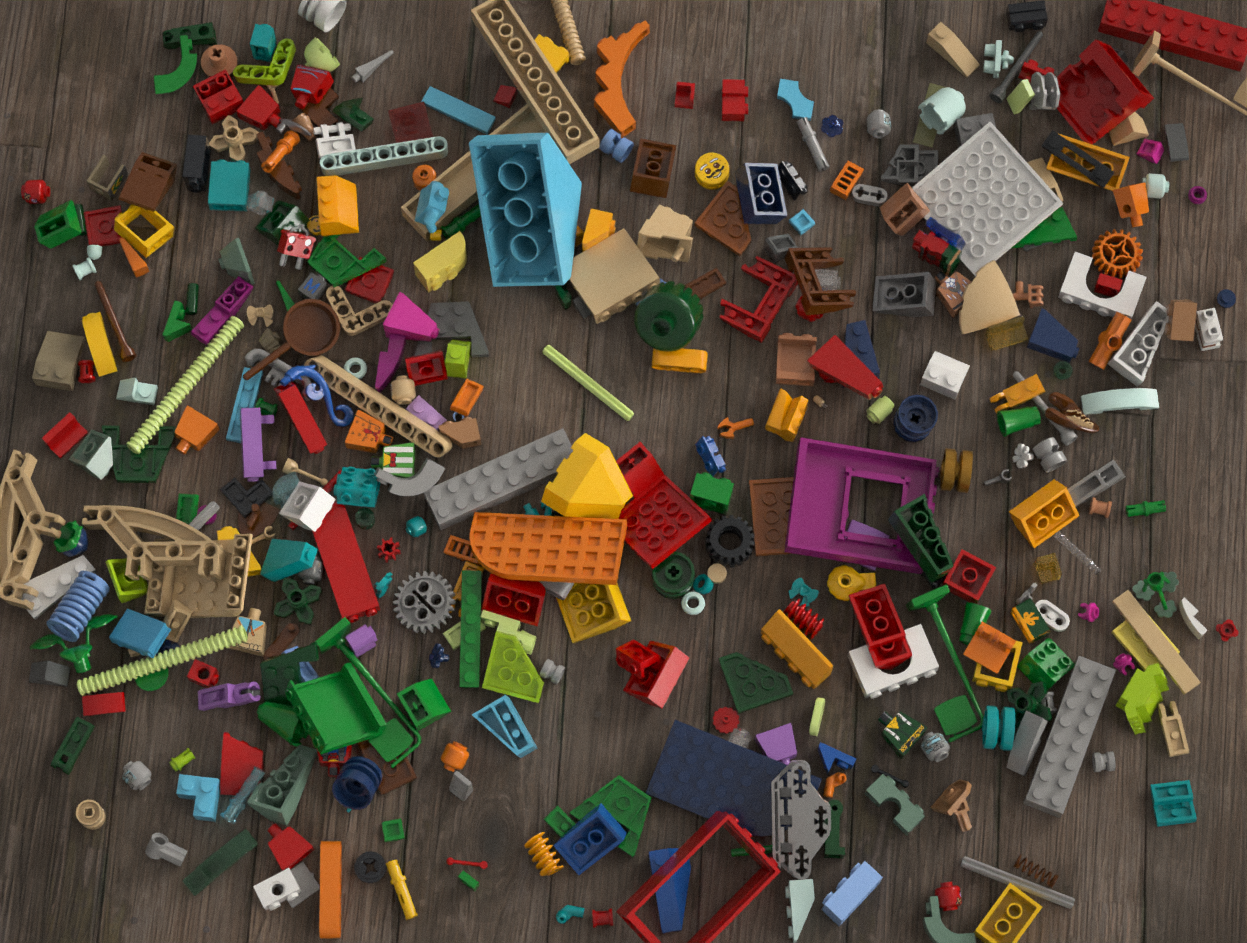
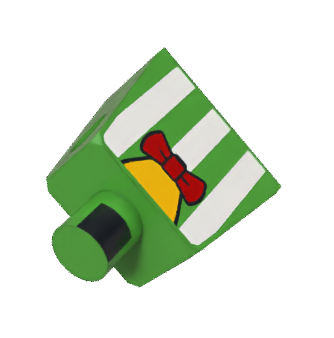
(397, 460)

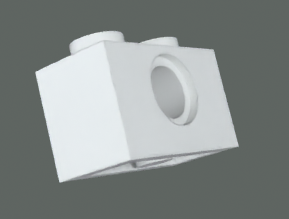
(265, 889)

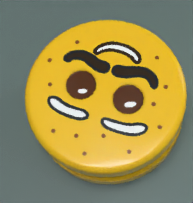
(711, 171)

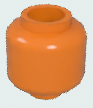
(423, 176)
(454, 756)

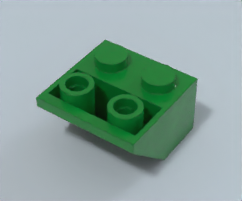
(58, 225)
(423, 703)

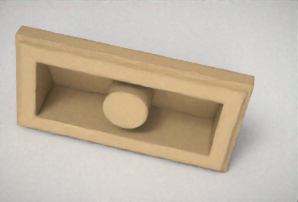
(176, 620)

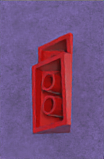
(880, 627)

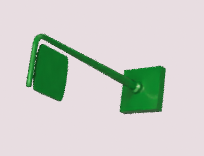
(955, 713)
(394, 737)

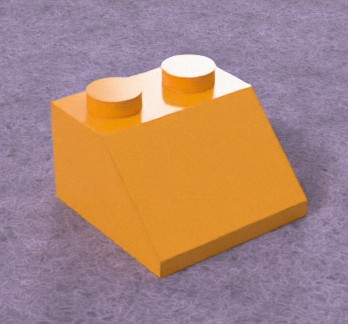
(598, 228)

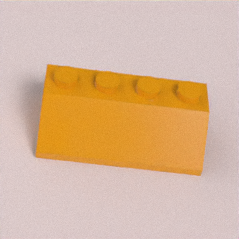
(1112, 160)
(796, 650)

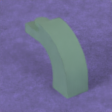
(937, 931)

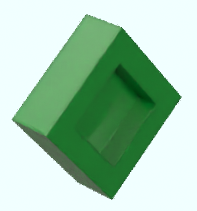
(393, 830)
(468, 880)

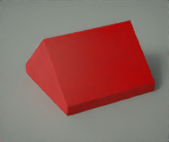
(426, 368)

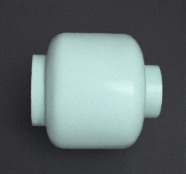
(1156, 185)

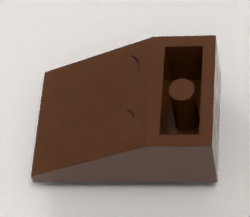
(148, 182)

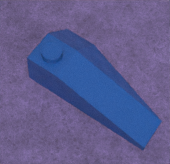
(673, 893)

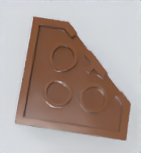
(725, 220)

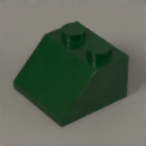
(282, 217)

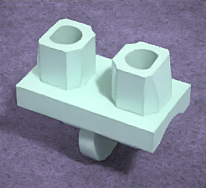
(994, 50)

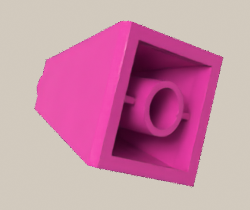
(410, 321)

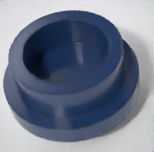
(1226, 298)

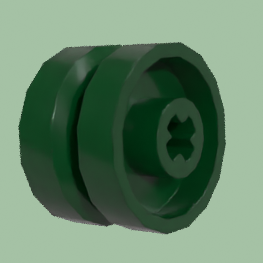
(676, 586)

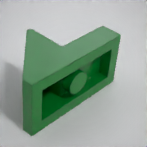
(175, 327)

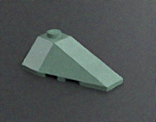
(281, 792)

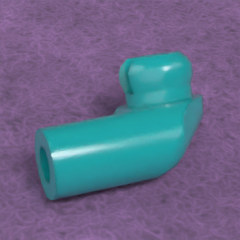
(567, 912)

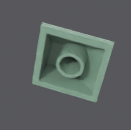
(235, 261)
(94, 454)

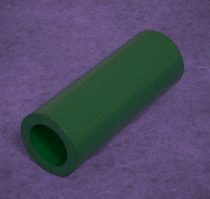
(80, 214)
(192, 299)

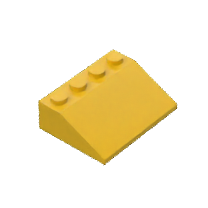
(593, 610)

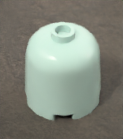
(942, 109)

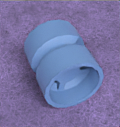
(615, 145)

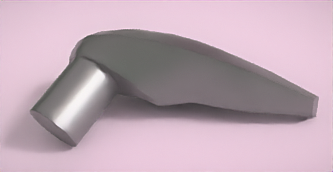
(286, 123)

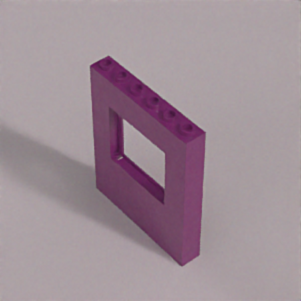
(822, 500)

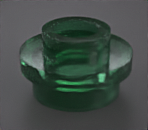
(1062, 365)

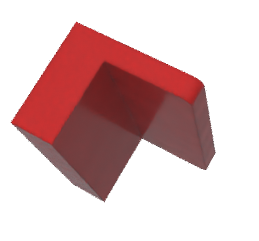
(64, 435)

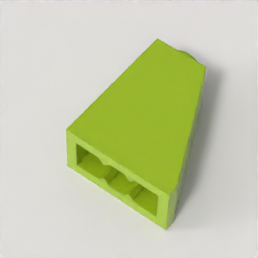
(457, 358)

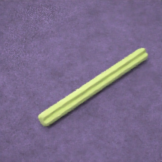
(588, 382)

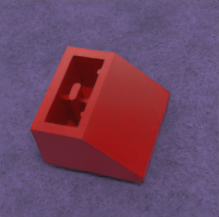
(218, 96)
(639, 469)

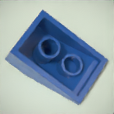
(590, 839)

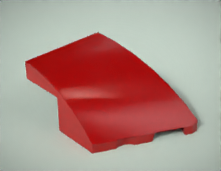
(237, 763)

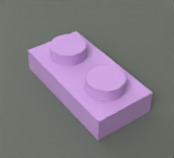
(426, 413)

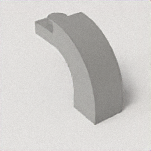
(420, 482)

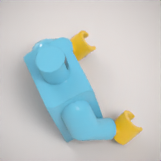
(431, 207)

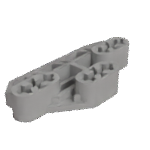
(801, 815)

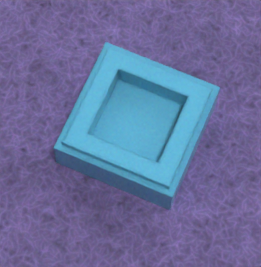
(802, 222)

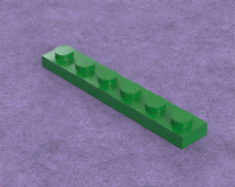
(470, 629)

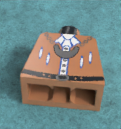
(951, 291)

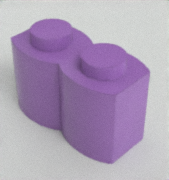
(361, 640)

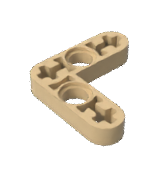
(351, 317)

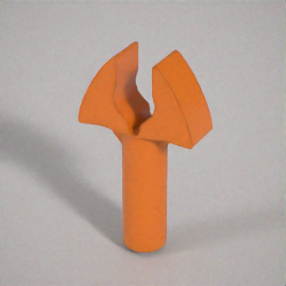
(733, 427)

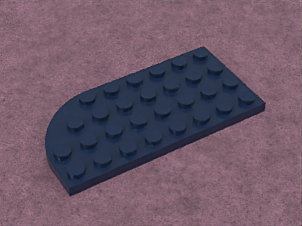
(718, 775)

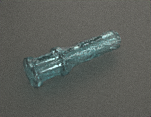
(238, 802)

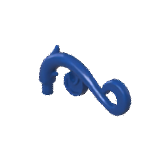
(324, 391)

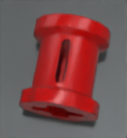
(89, 377)
(602, 918)

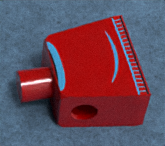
(310, 85)

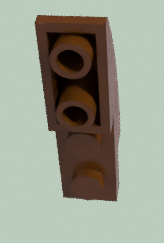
(281, 174)

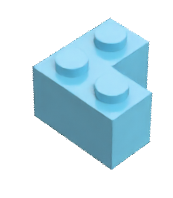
(204, 792)

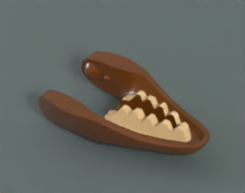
(1070, 414)

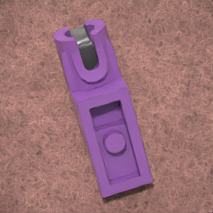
(228, 695)

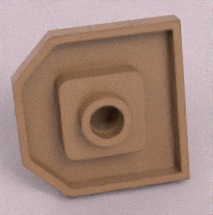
(954, 803)

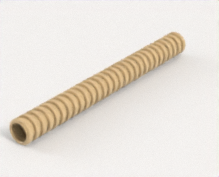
(568, 31)

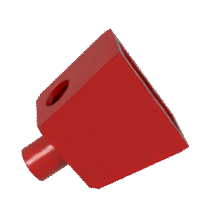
(260, 109)
(288, 846)

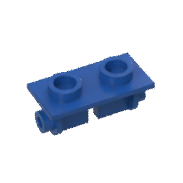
(706, 448)

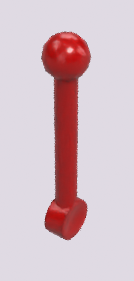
(483, 865)

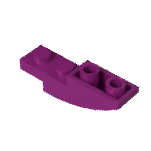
(225, 307)

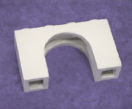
(1076, 291)
(875, 681)

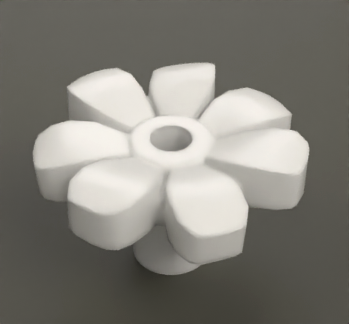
(1022, 456)

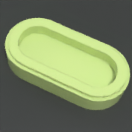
(817, 716)

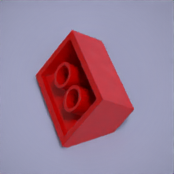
(659, 677)

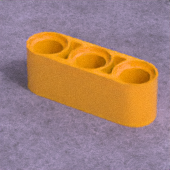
(681, 360)

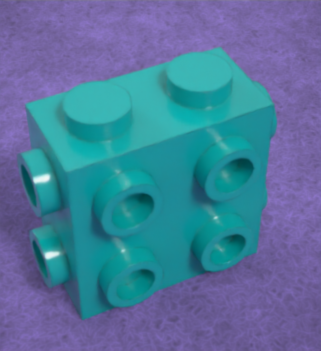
(357, 487)

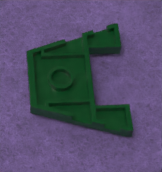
(139, 467)
(281, 669)

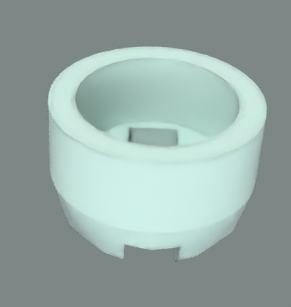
(94, 251)

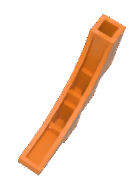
(615, 54)

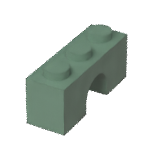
(884, 790)

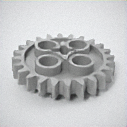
(411, 614)

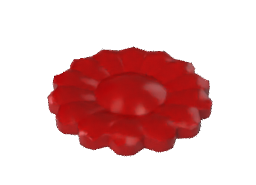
(725, 720)

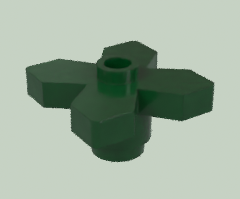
(306, 596)
(1029, 702)

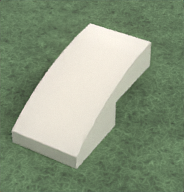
(1188, 612)

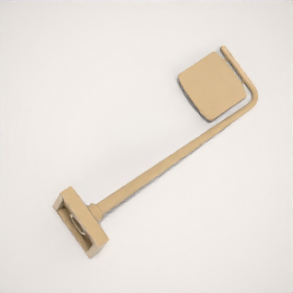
(1149, 55)

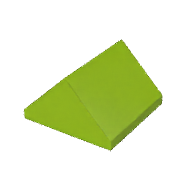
(125, 587)

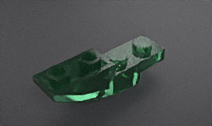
(219, 862)

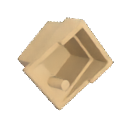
(666, 235)

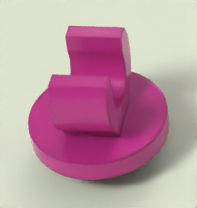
(1091, 613)
(1122, 661)

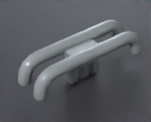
(278, 369)

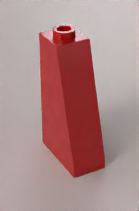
(843, 366)
(301, 417)

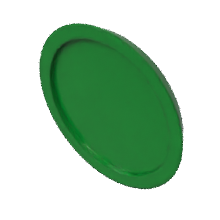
(153, 680)

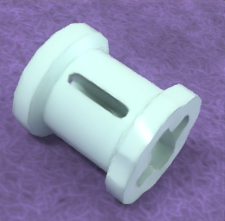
(84, 268)

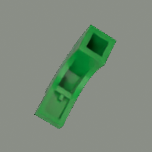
(179, 77)

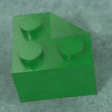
(712, 493)

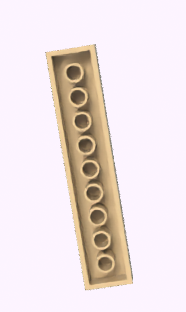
(535, 78)

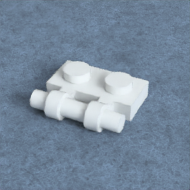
(334, 144)

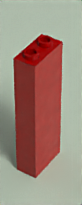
(345, 565)

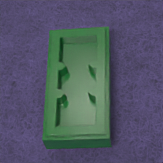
(187, 507)

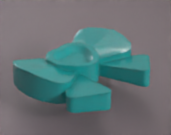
(382, 585)
(800, 587)

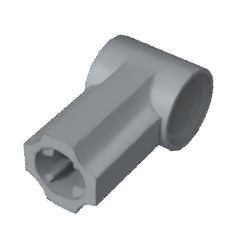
(160, 847)

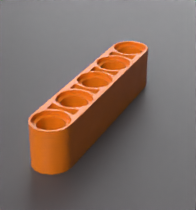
(330, 889)

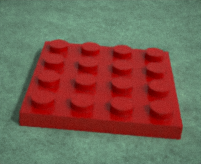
(661, 521)

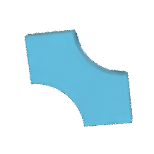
(790, 93)

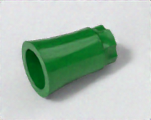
(1017, 420)
(972, 619)

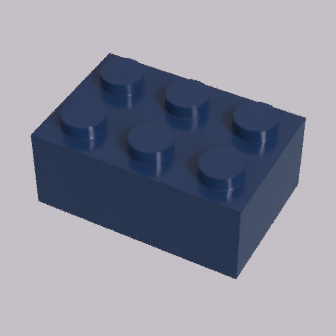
(760, 193)

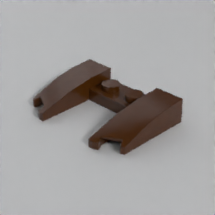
(815, 300)

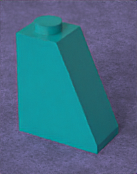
(287, 558)

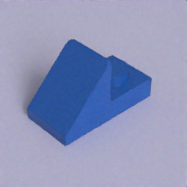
(829, 755)

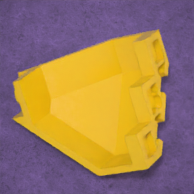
(588, 483)

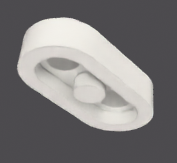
(1052, 614)

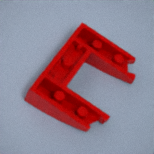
(781, 284)

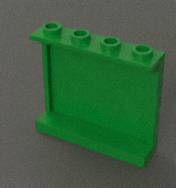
(336, 709)

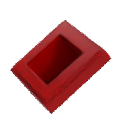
(505, 96)

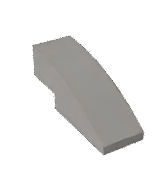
(1095, 483)
(1026, 743)

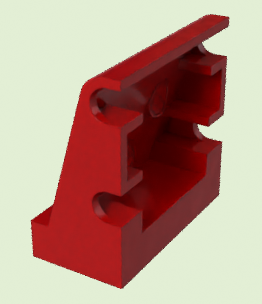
(1099, 92)

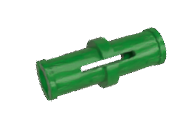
(1145, 508)

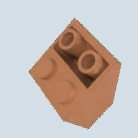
(903, 210)

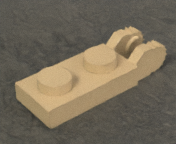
(1173, 730)

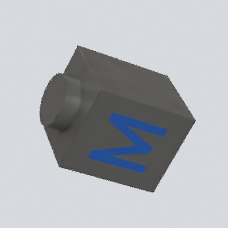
(313, 287)

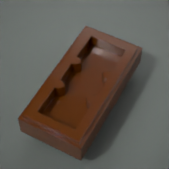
(707, 283)

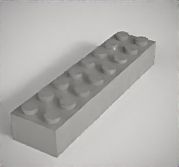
(498, 480)
(1069, 737)

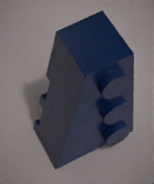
(859, 342)

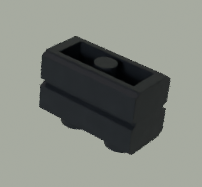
(1026, 16)

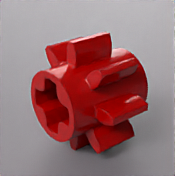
(389, 543)

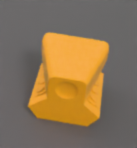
(786, 415)

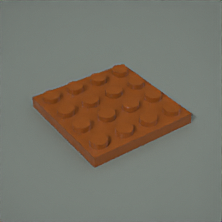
(770, 514)

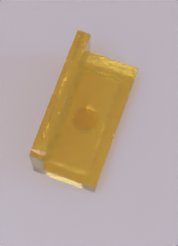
(1006, 333)

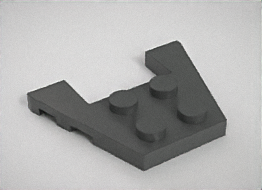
(455, 322)

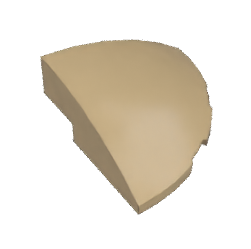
(986, 300)

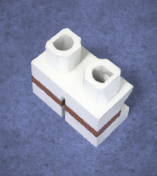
(1208, 329)

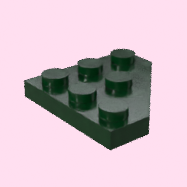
(752, 682)

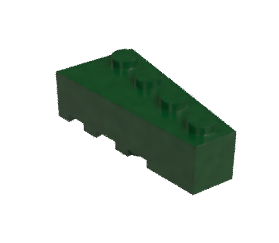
(922, 538)

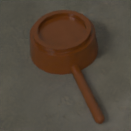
(309, 329)

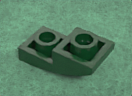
(563, 295)

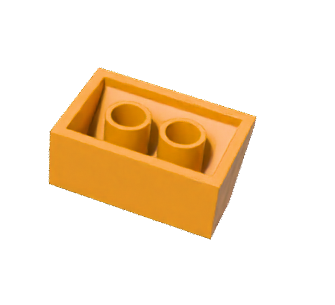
(337, 206)
(1044, 513)

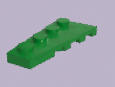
(1052, 229)

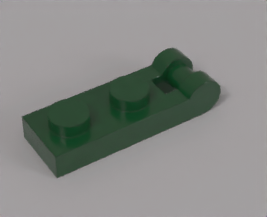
(72, 745)

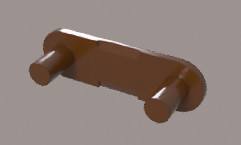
(282, 641)

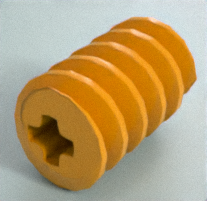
(542, 855)

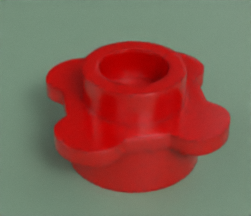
(1228, 624)

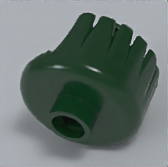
(668, 316)

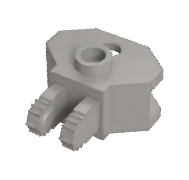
(1046, 91)

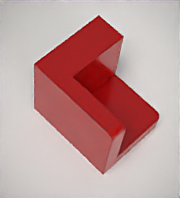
(684, 95)

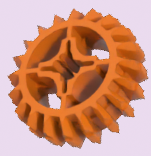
(1102, 245)

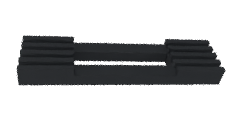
(1100, 174)

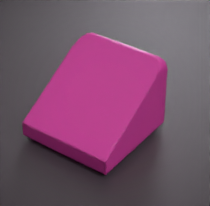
(1151, 150)

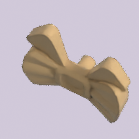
(266, 312)

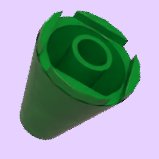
(282, 721)

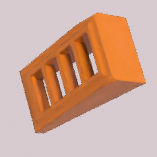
(840, 192)
(137, 264)
(450, 545)

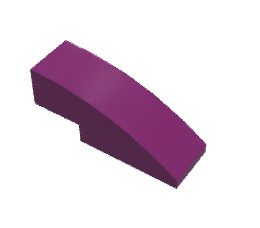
(390, 361)

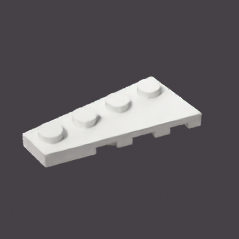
(54, 584)

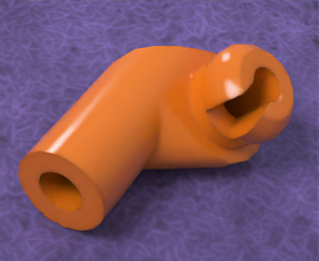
(832, 782)

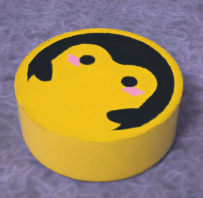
(313, 225)

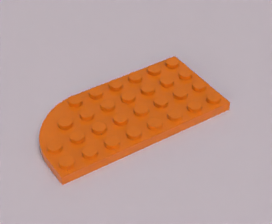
(549, 547)

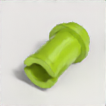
(181, 760)

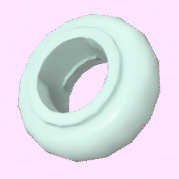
(356, 361)
(693, 611)

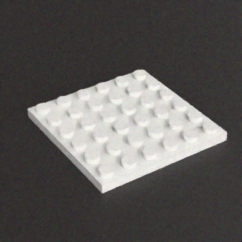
(986, 197)

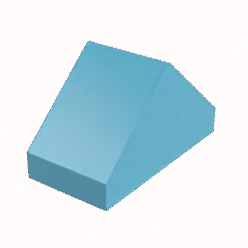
(526, 208)

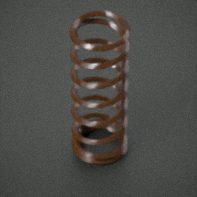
(1050, 884)

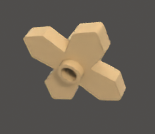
(233, 139)

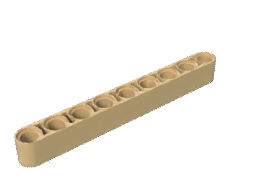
(386, 409)

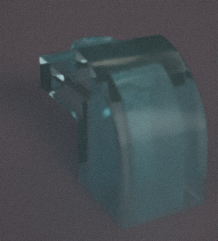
(284, 487)

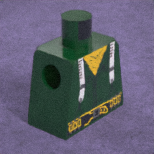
(901, 732)

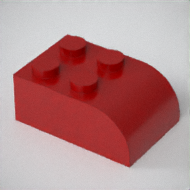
(514, 599)

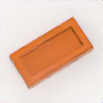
(466, 397)

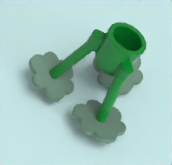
(1158, 582)

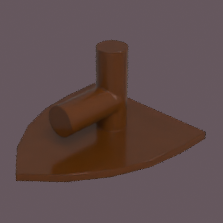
(258, 519)

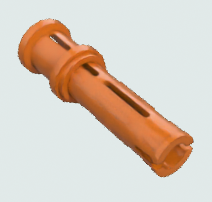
(284, 147)

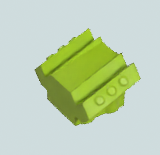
(1143, 696)

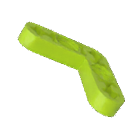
(273, 74)

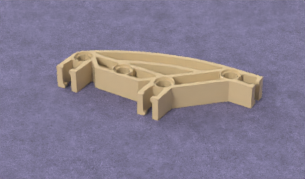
(16, 497)
(192, 545)

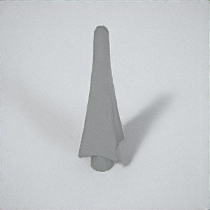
(367, 69)

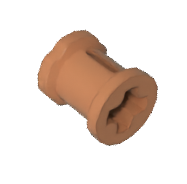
(1100, 507)

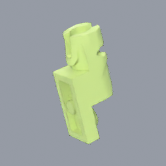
(511, 627)

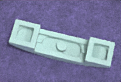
(1120, 399)

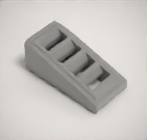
(460, 786)

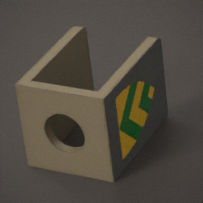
(114, 185)

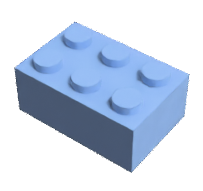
(851, 892)

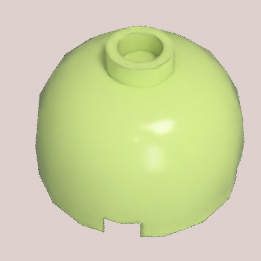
(319, 56)

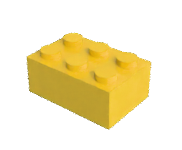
(1008, 917)

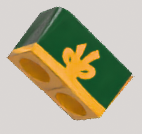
(1030, 621)

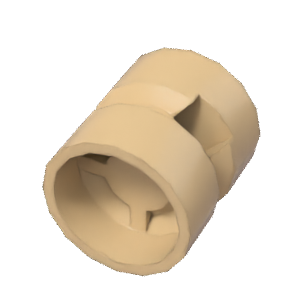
(90, 814)

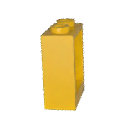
(146, 248)
(999, 684)

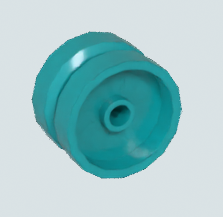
(996, 728)

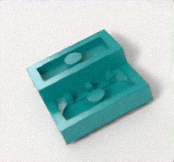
(1173, 803)

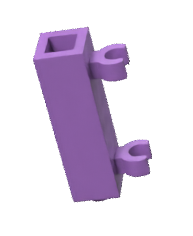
(252, 443)

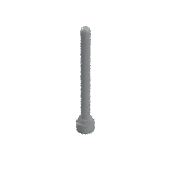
(1066, 435)

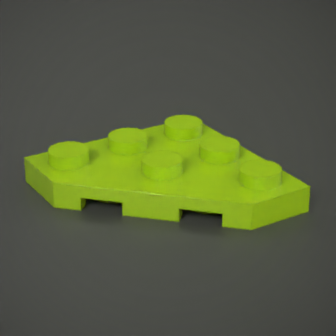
(511, 670)

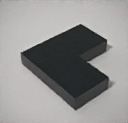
(243, 499)

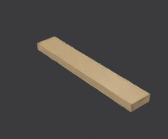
(1156, 642)

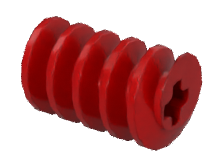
(804, 618)

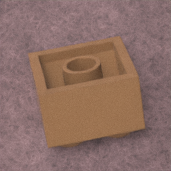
(1181, 320)

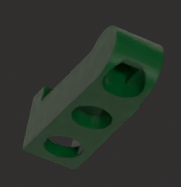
(199, 34)
(831, 845)

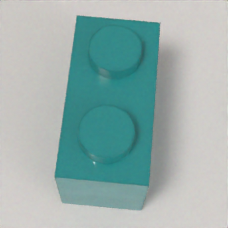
(263, 42)

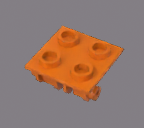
(989, 647)

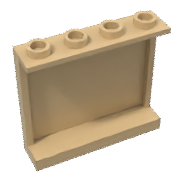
(612, 275)

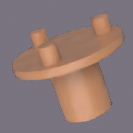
(218, 59)

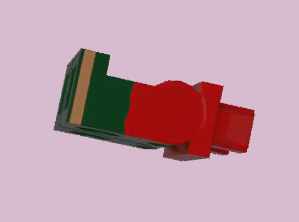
(937, 252)

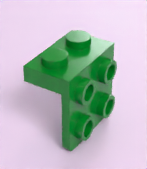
(1046, 664)

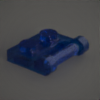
(954, 239)

